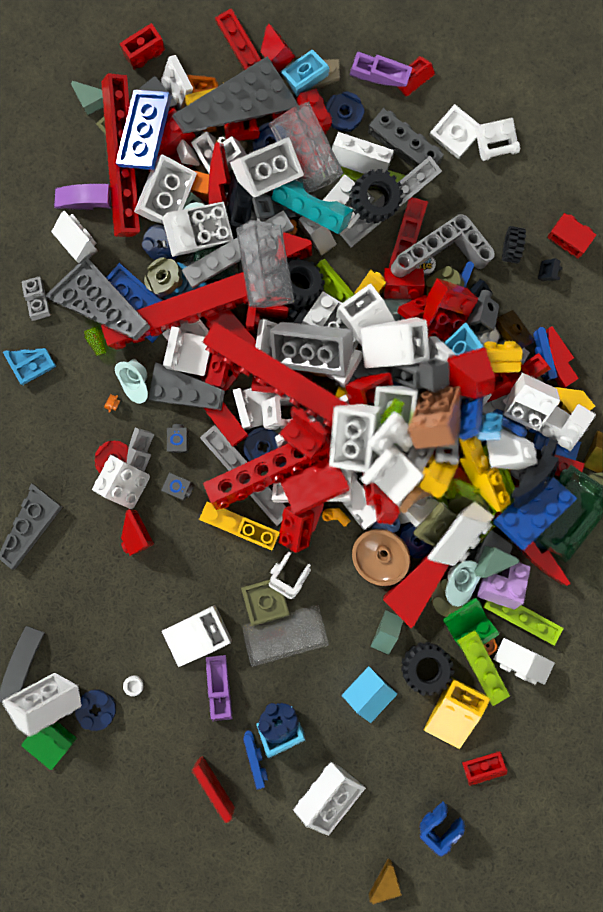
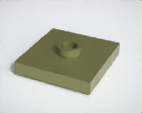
(436, 525)
(264, 603)

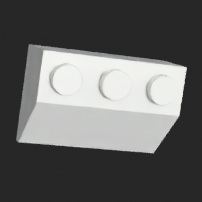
(361, 154)
(267, 167)
(165, 189)
(386, 394)
(350, 434)
(462, 535)
(43, 703)
(328, 799)

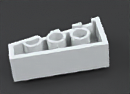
(363, 513)

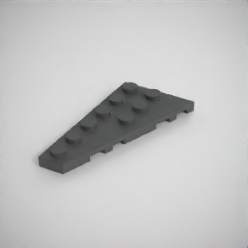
(242, 98)
(93, 296)

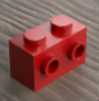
(142, 46)
(317, 104)
(571, 235)
(404, 287)
(296, 530)

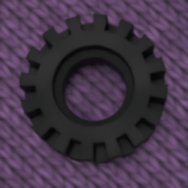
(514, 244)

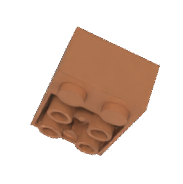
(436, 418)

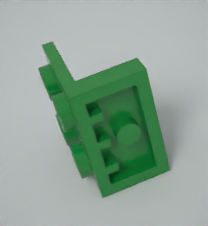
(470, 618)
(49, 744)

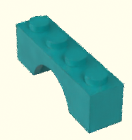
(330, 215)

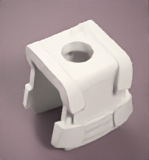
(274, 421)
(281, 587)

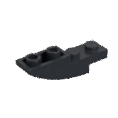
(239, 205)
(537, 477)

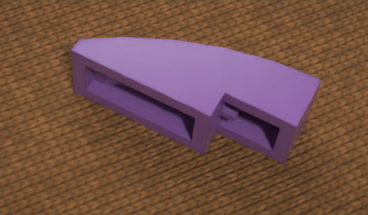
(380, 70)
(83, 196)
(218, 688)

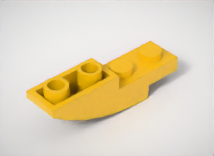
(482, 475)
(240, 526)

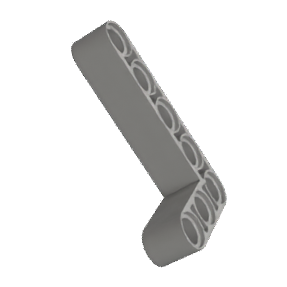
(461, 236)

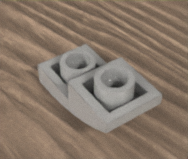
(35, 297)

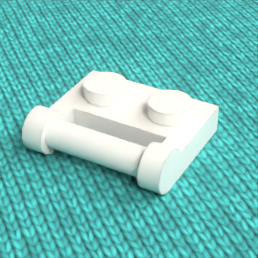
(497, 132)

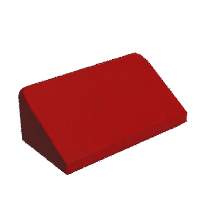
(420, 73)
(484, 768)

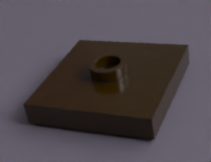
(513, 329)

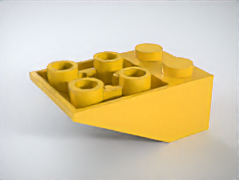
(456, 713)

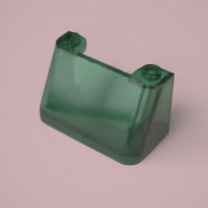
(579, 520)

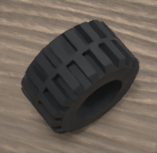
(389, 188)
(310, 278)
(431, 685)

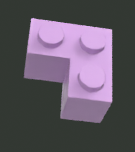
(506, 589)

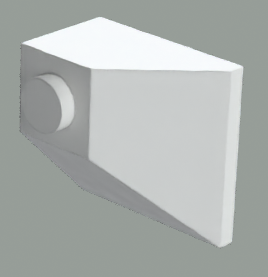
(511, 451)

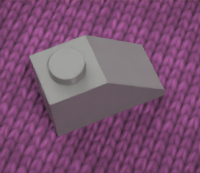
(317, 234)

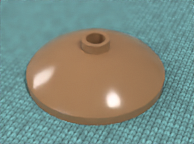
(374, 564)

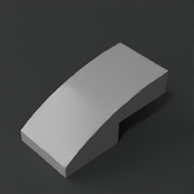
(139, 445)

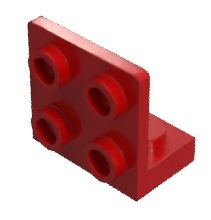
(254, 314)
(304, 434)

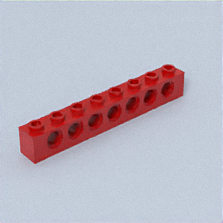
(253, 469)

